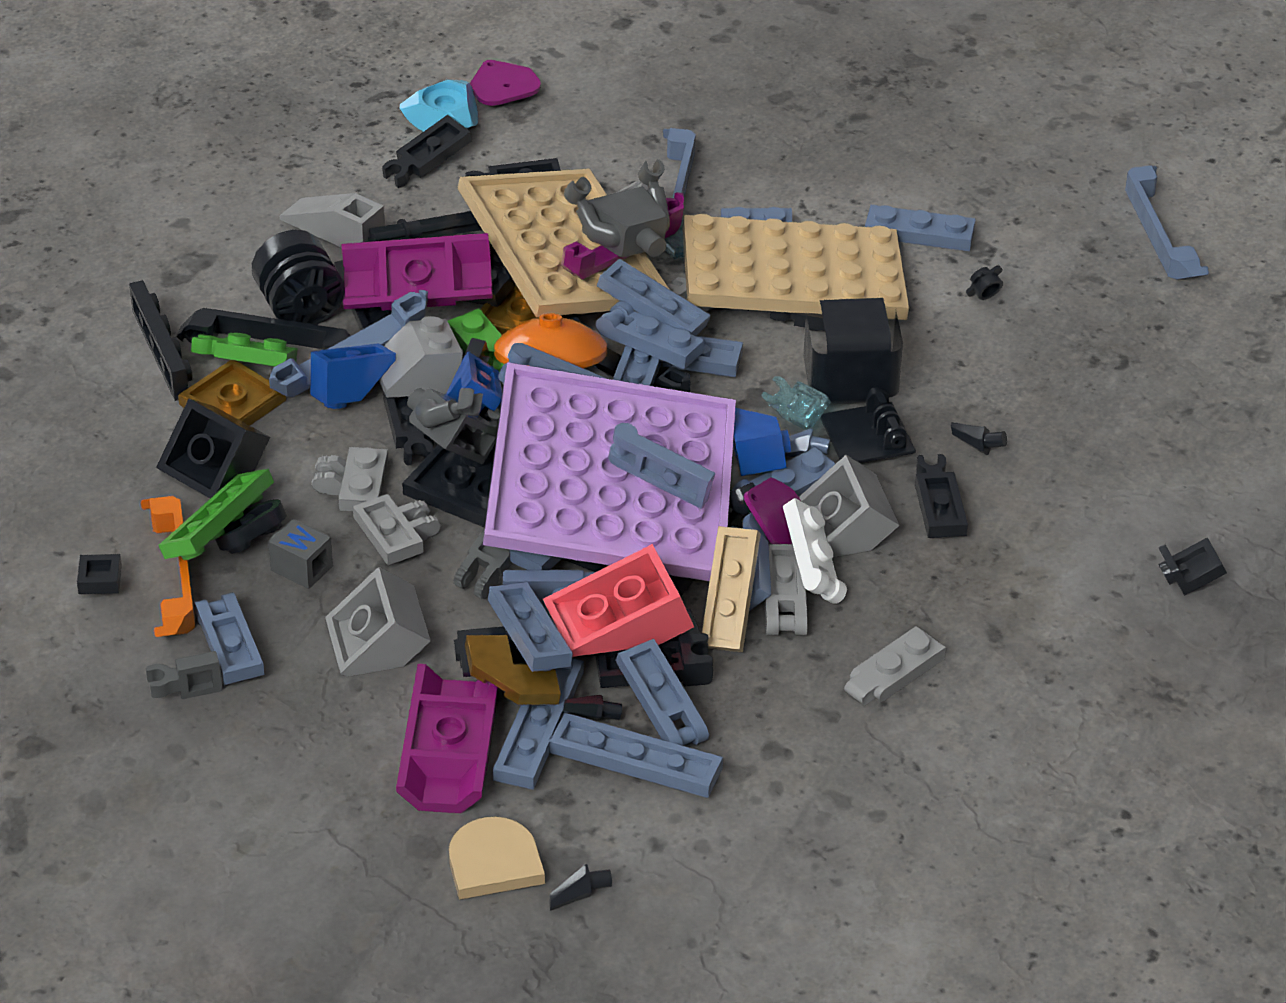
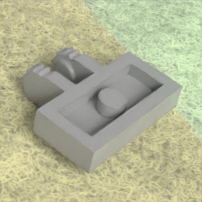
(354, 480)
(396, 530)

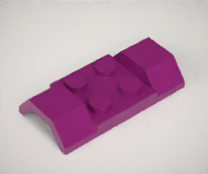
(444, 266)
(446, 742)

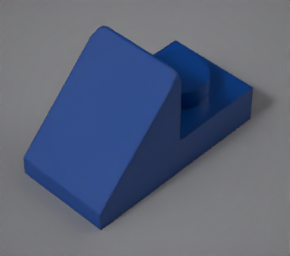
(481, 378)

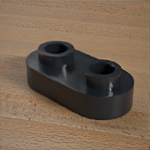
(256, 521)

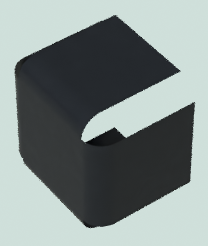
(856, 351)

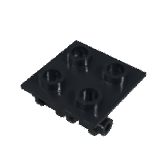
(869, 430)

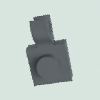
(191, 677)

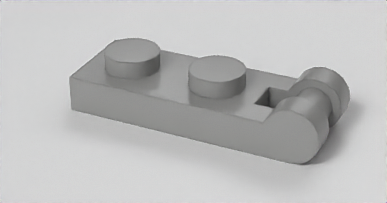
(786, 593)

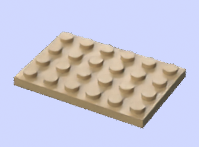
(529, 229)
(790, 264)

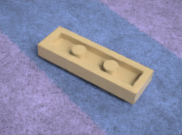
(730, 588)

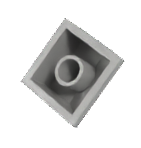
(424, 358)
(852, 507)
(377, 625)

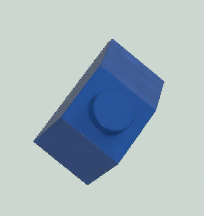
(347, 373)
(759, 442)

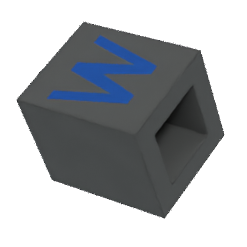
(300, 553)

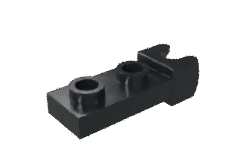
(686, 657)

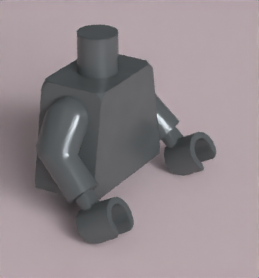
(626, 220)
(454, 422)

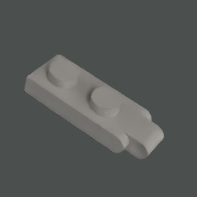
(894, 666)

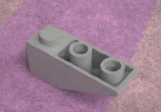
(336, 217)

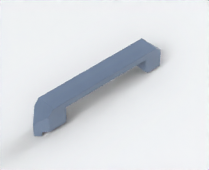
(681, 146)
(1177, 261)
(294, 379)

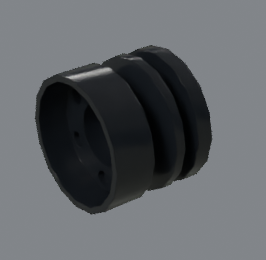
(298, 277)

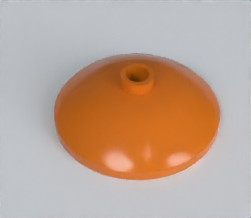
(556, 337)

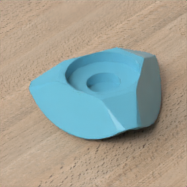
(442, 99)

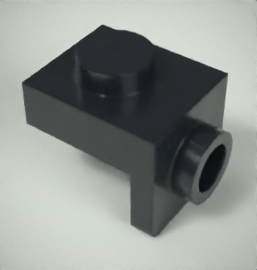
(1192, 566)

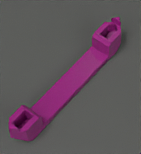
(585, 262)

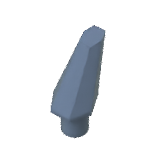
(805, 441)

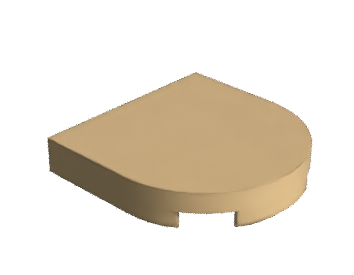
(494, 857)

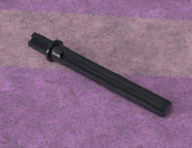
(430, 227)

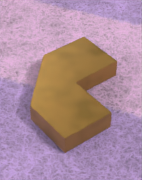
(492, 661)

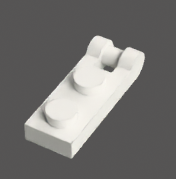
(813, 551)

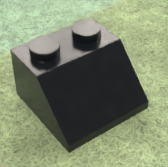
(210, 448)

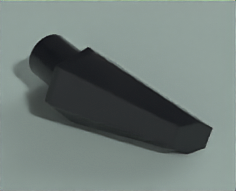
(979, 437)
(592, 708)
(579, 886)

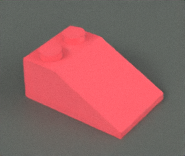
(620, 606)

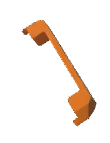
(176, 612)

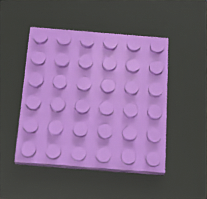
(567, 500)

